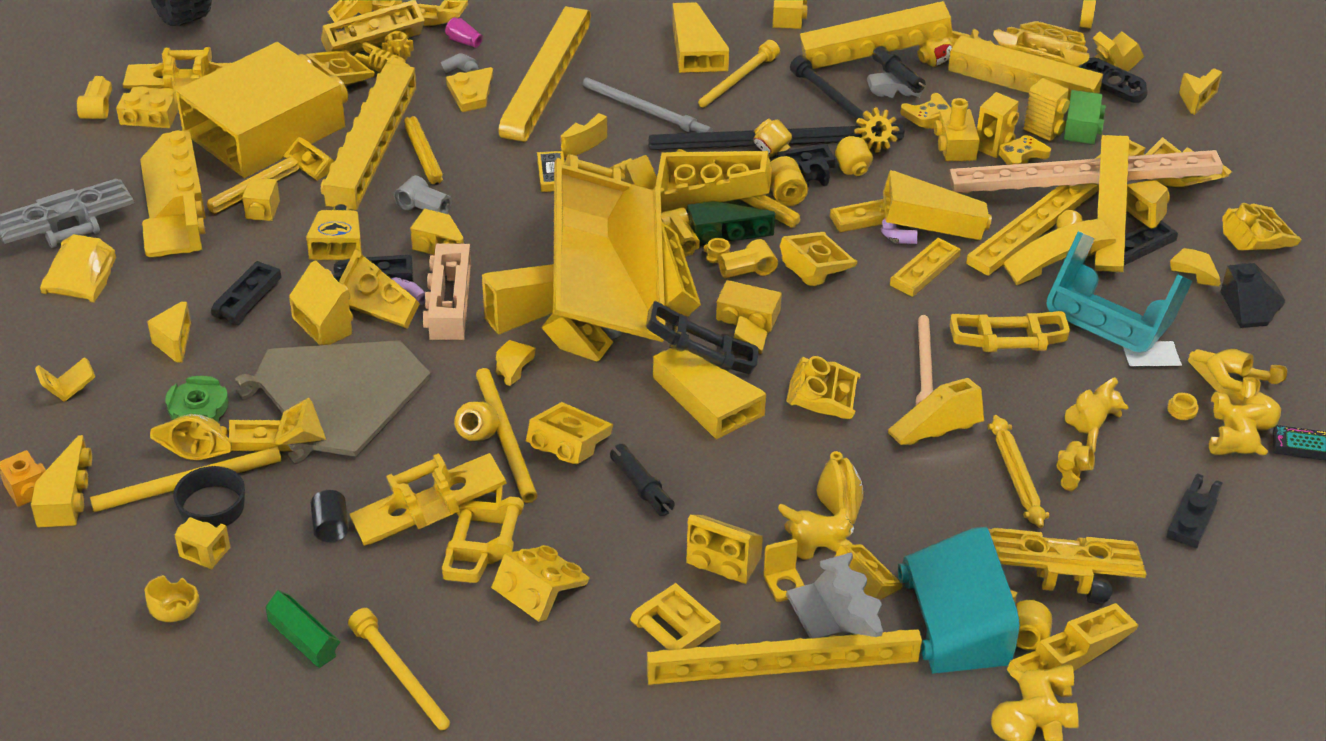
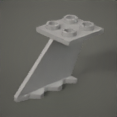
(837, 602)

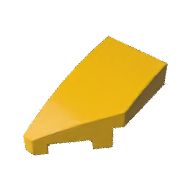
(1197, 263)

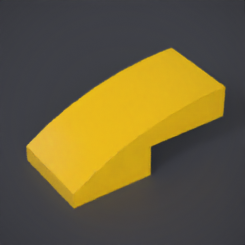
(583, 138)

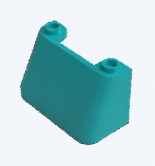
(963, 602)

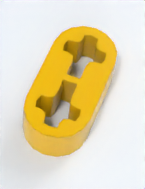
(1087, 13)

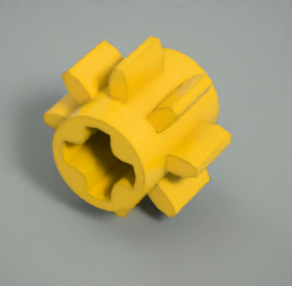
(398, 44)

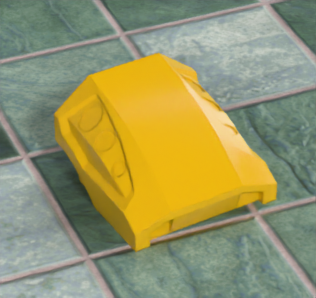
(1257, 228)
(80, 268)
(823, 387)

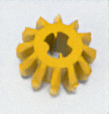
(885, 124)

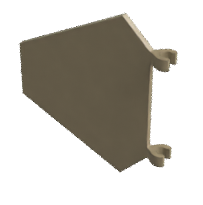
(350, 385)

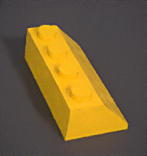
(168, 172)

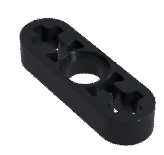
(1119, 89)

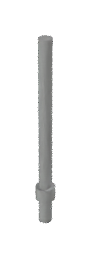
(685, 122)

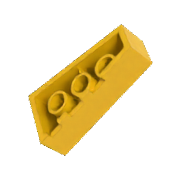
(711, 177)

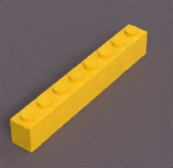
(369, 137)

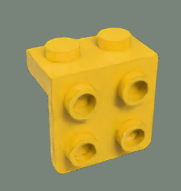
(176, 232)
(534, 577)

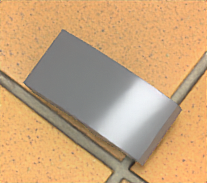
(887, 85)

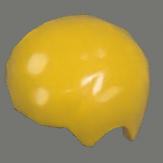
(171, 600)

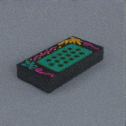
(1299, 442)

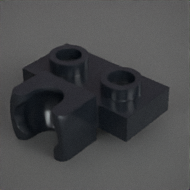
(813, 162)

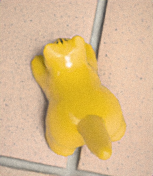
(1093, 408)
(816, 530)

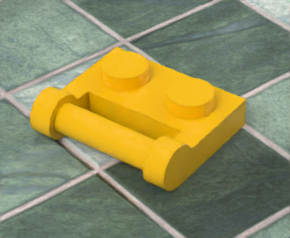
(681, 613)

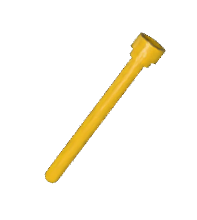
(767, 52)
(365, 625)

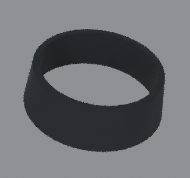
(208, 477)

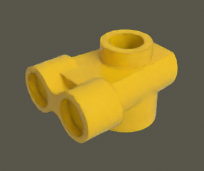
(1073, 461)

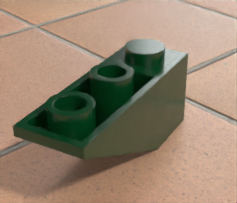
(729, 221)

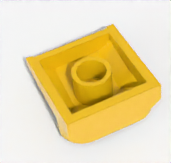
(342, 65)
(814, 257)

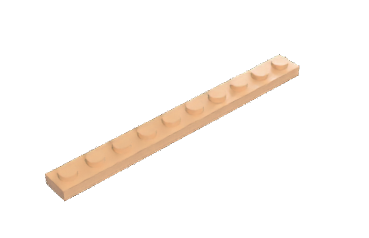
(1082, 171)

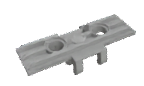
(108, 197)

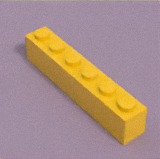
(890, 30)
(1016, 68)

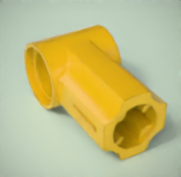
(95, 100)
(679, 222)
(754, 257)

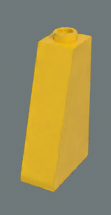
(697, 41)
(933, 208)
(517, 296)
(708, 392)

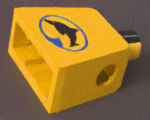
(334, 234)

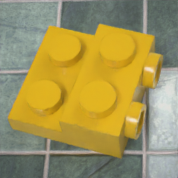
(148, 107)
(567, 432)

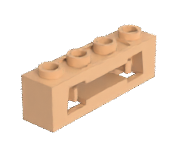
(441, 318)

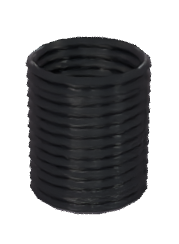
(329, 516)

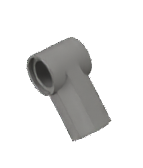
(417, 193)

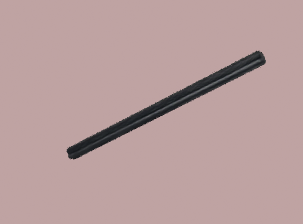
(746, 138)

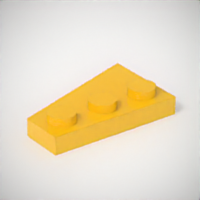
(377, 293)

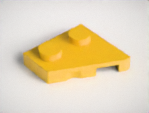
(470, 88)

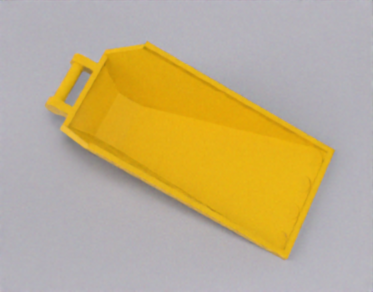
(606, 248)

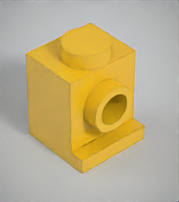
(202, 542)

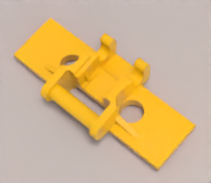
(173, 77)
(428, 506)
(1067, 557)

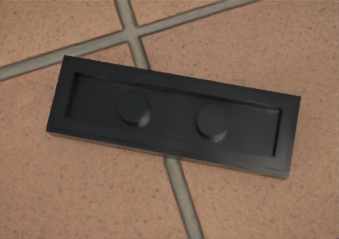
(1147, 240)

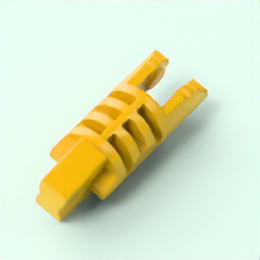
(378, 58)

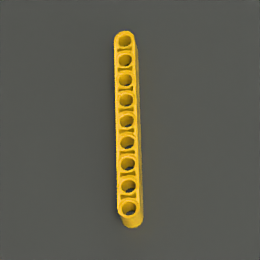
(544, 74)

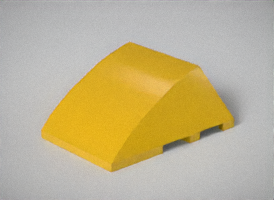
(1046, 42)

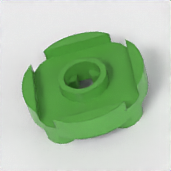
(214, 398)

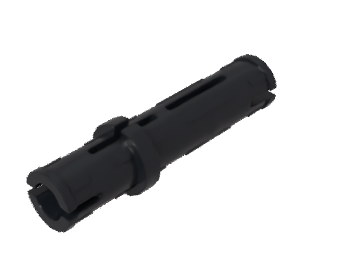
(894, 65)
(648, 487)

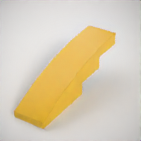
(1080, 641)

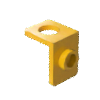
(69, 382)
(781, 565)

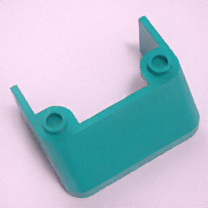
(1075, 297)

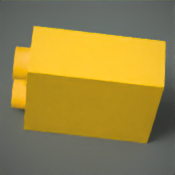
(260, 107)

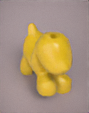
(1242, 423)
(1038, 707)

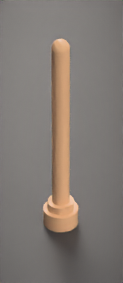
(925, 358)

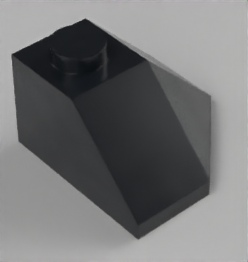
(1251, 295)

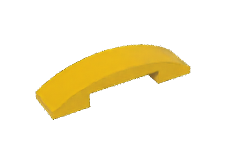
(431, 13)
(1053, 247)

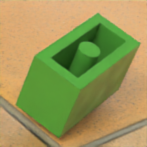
(1084, 117)

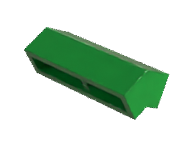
(302, 628)

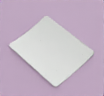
(1161, 354)

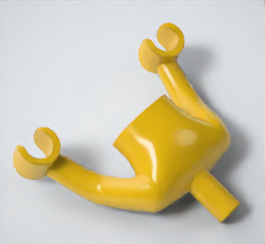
(1239, 363)

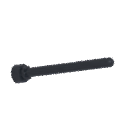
(803, 68)

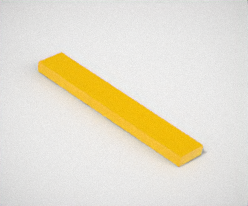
(1113, 200)

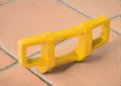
(991, 343)
(502, 511)

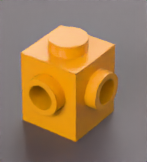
(20, 475)

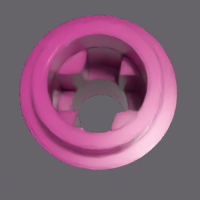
(462, 32)

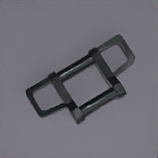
(680, 340)

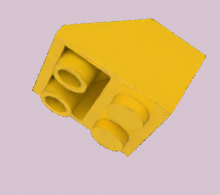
(321, 305)
(722, 548)

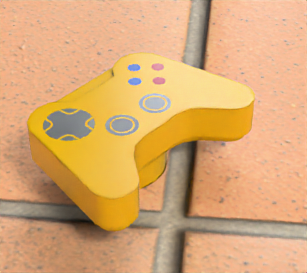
(926, 113)
(1022, 149)

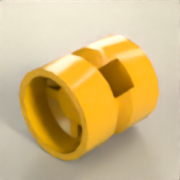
(787, 181)

